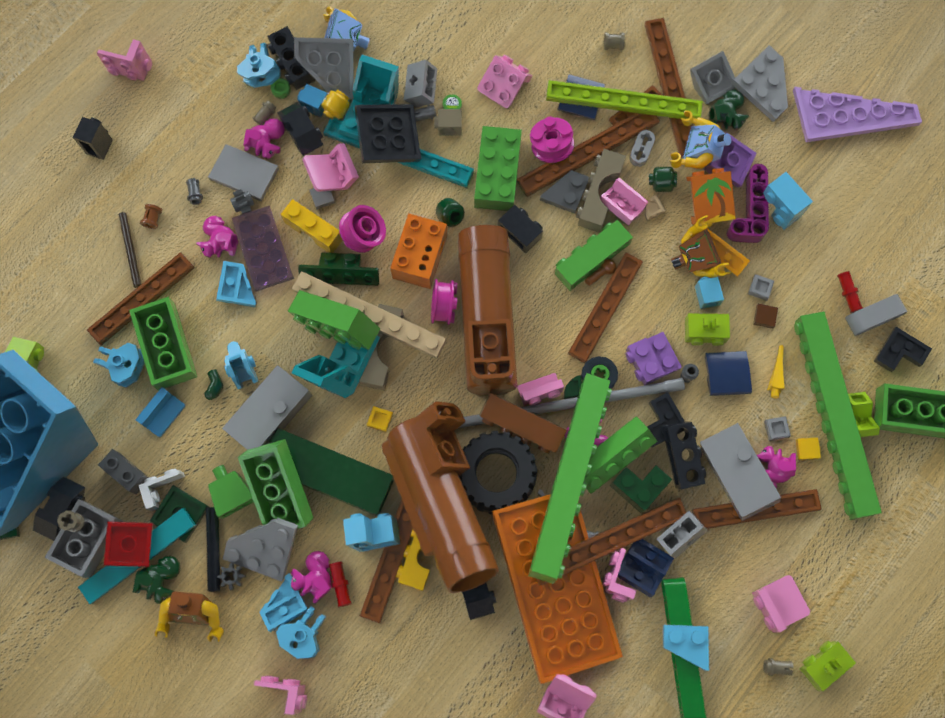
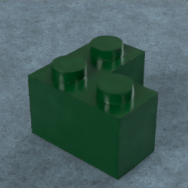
(640, 492)

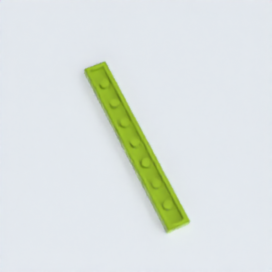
(622, 100)

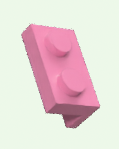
(624, 201)
(540, 388)

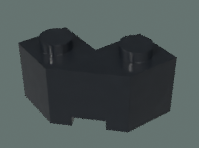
(301, 129)
(62, 498)
(479, 601)

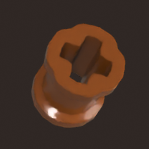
(151, 216)

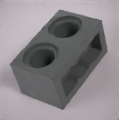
(123, 471)

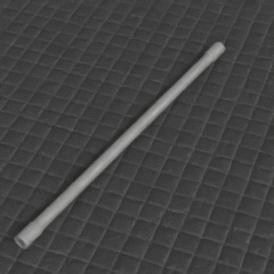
(666, 386)

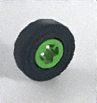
(603, 365)

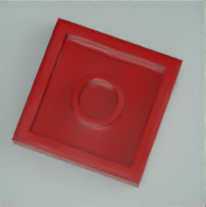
(128, 544)

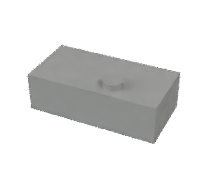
(267, 409)
(740, 472)

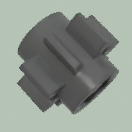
(242, 201)
(225, 577)

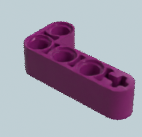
(753, 202)

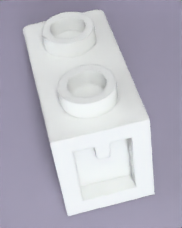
(151, 496)

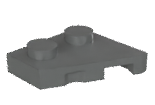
(566, 192)

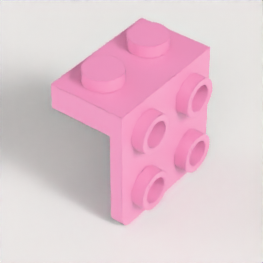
(133, 65)
(503, 80)
(331, 170)
(618, 592)
(780, 603)
(566, 699)
(295, 700)

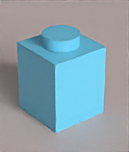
(709, 292)

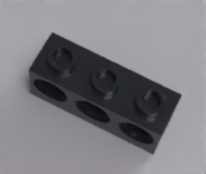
(285, 52)
(678, 464)

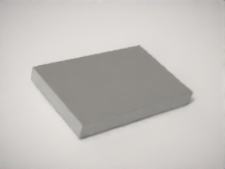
(243, 171)

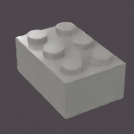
(83, 549)

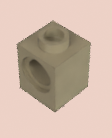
(449, 122)

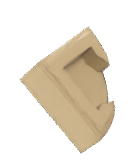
(654, 208)

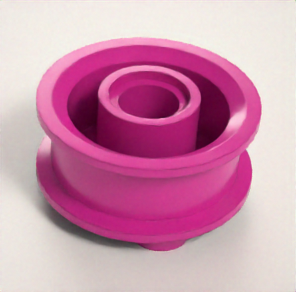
(552, 139)
(362, 228)
(444, 302)

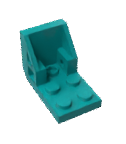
(374, 84)
(338, 373)

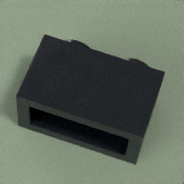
(93, 137)
(521, 228)

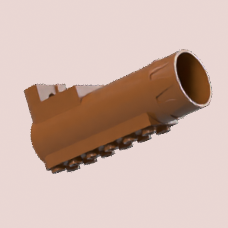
(487, 310)
(427, 469)

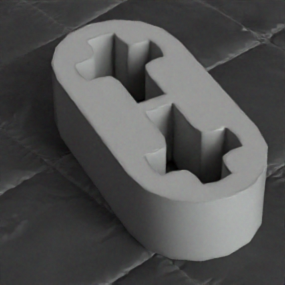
(639, 147)

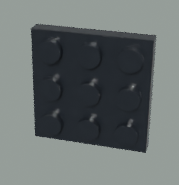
(387, 133)

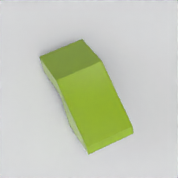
(862, 410)

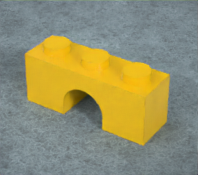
(319, 230)
(412, 573)

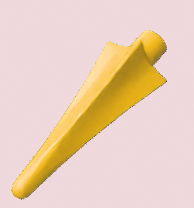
(777, 379)

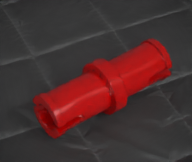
(849, 291)
(340, 584)

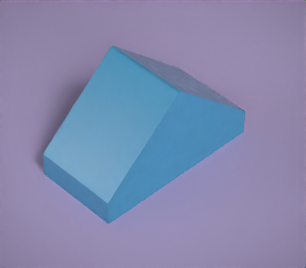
(38, 439)

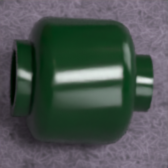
(663, 179)
(450, 212)

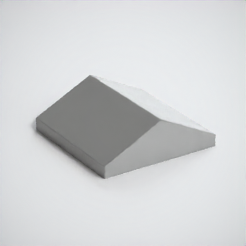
(712, 77)

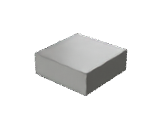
(321, 198)
(761, 287)
(777, 428)

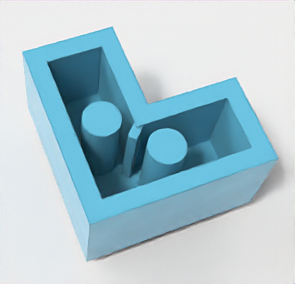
(788, 199)
(371, 534)

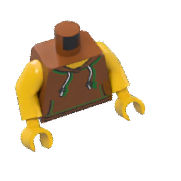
(699, 252)
(189, 609)

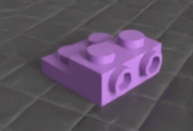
(736, 159)
(652, 358)

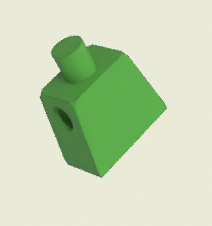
(229, 492)

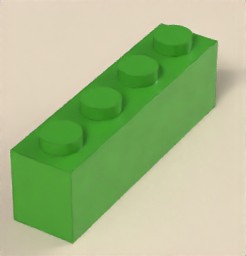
(591, 256)
(618, 452)

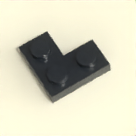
(900, 345)
(666, 414)

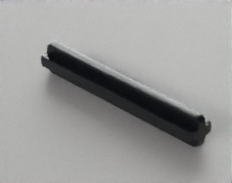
(213, 554)

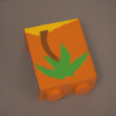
(712, 196)

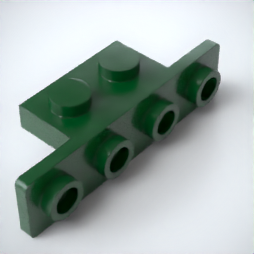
(342, 269)

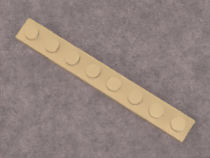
(389, 323)

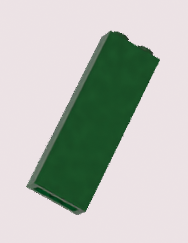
(337, 474)

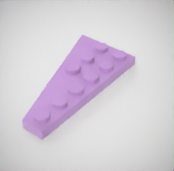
(844, 115)

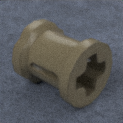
(614, 40)
(63, 521)

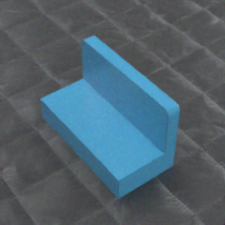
(160, 412)

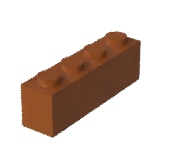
(523, 423)

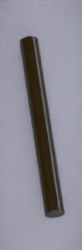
(129, 249)

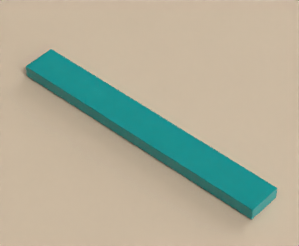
(429, 162)

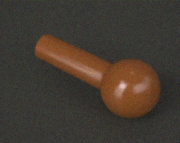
(607, 267)

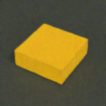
(379, 419)
(808, 448)

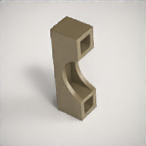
(594, 211)
(376, 372)

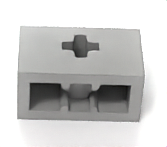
(420, 83)
(682, 534)

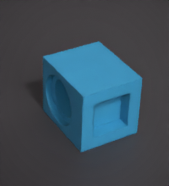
(312, 99)

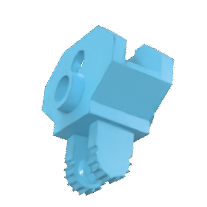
(258, 66)
(122, 363)
(239, 365)
(302, 634)

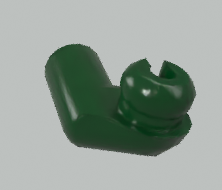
(215, 386)

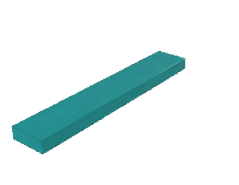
(161, 538)

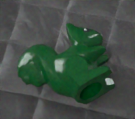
(725, 110)
(153, 577)

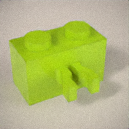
(707, 329)
(827, 665)

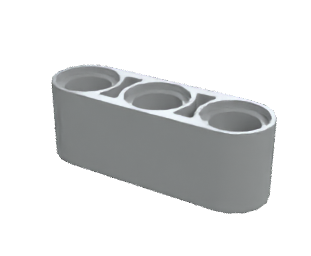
(876, 314)

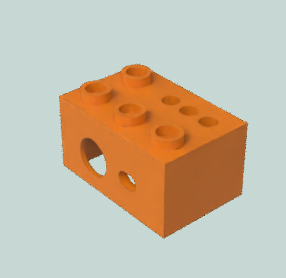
(419, 251)

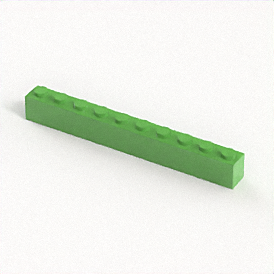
(837, 416)
(569, 480)

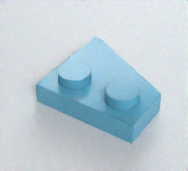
(234, 285)
(283, 606)
(688, 643)

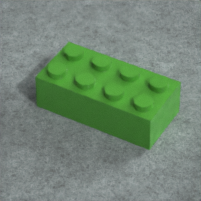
(497, 168)
(334, 320)
(163, 343)
(910, 410)
(275, 484)

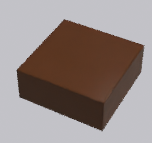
(765, 316)

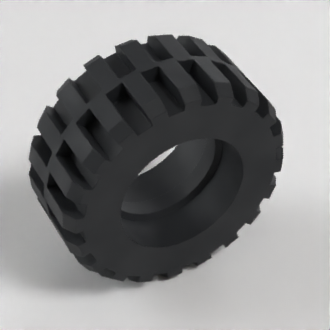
(521, 457)

